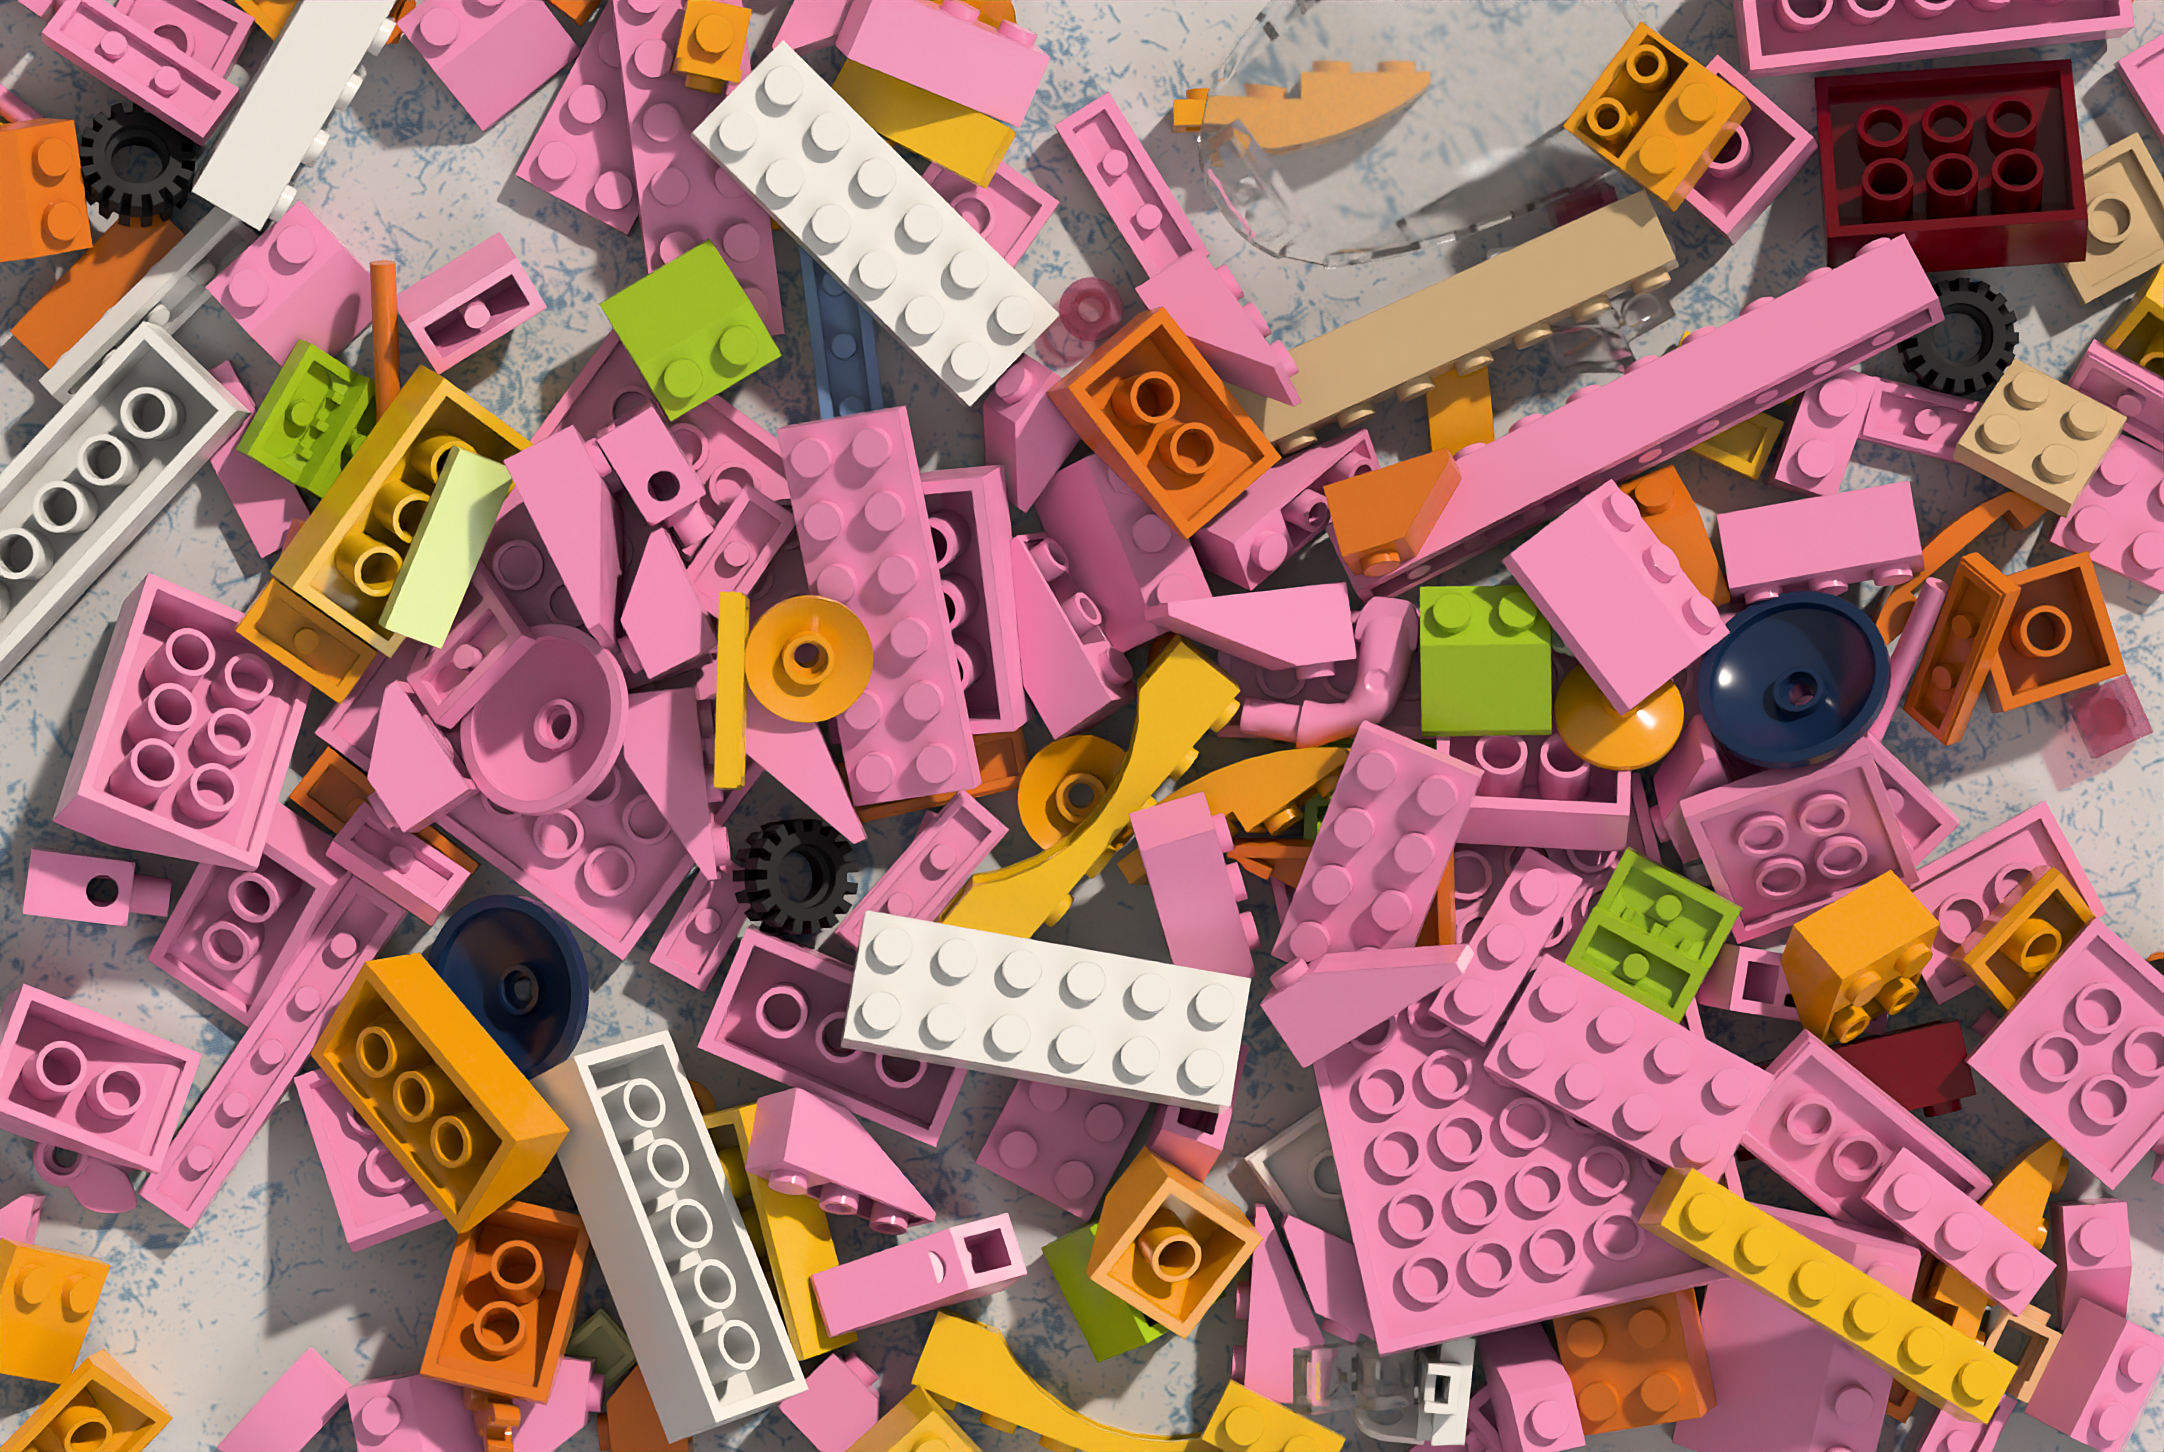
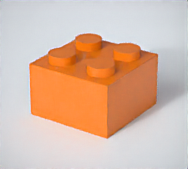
(2054, 636)
(1637, 1363)

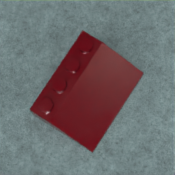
(1958, 160)

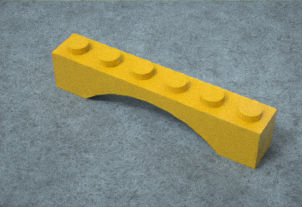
(1175, 706)
(1793, 1270)
(976, 1367)

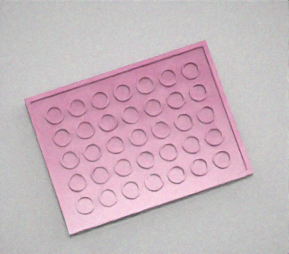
(612, 854)
(1467, 1191)

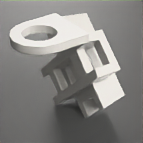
(1441, 1412)

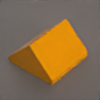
(2022, 935)
(93, 1412)

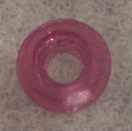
(1096, 289)

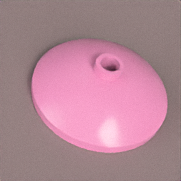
(517, 730)

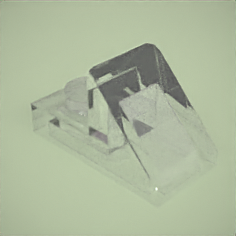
(1604, 341)

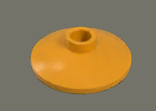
(814, 688)
(1613, 741)
(1050, 776)

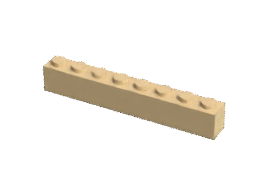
(1466, 319)

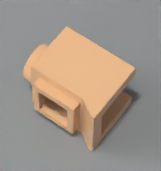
(2036, 1351)

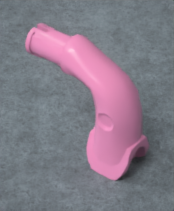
(1388, 643)

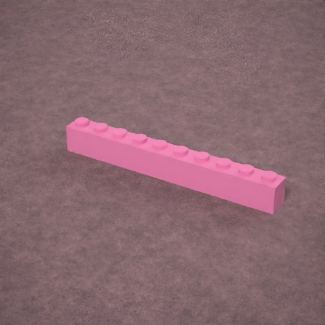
(1671, 404)

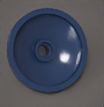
(1790, 651)
(490, 958)

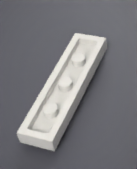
(163, 297)

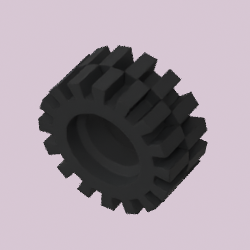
(130, 198)
(1995, 349)
(828, 876)

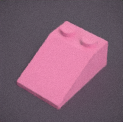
(575, 508)
(245, 928)
(89, 1080)

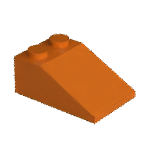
(41, 190)
(1164, 422)
(510, 1302)

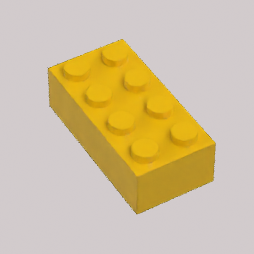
(368, 518)

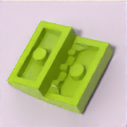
(311, 420)
(1653, 935)

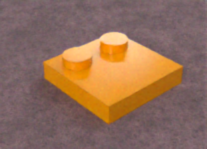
(45, 1308)

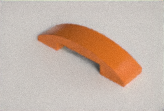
(1897, 600)

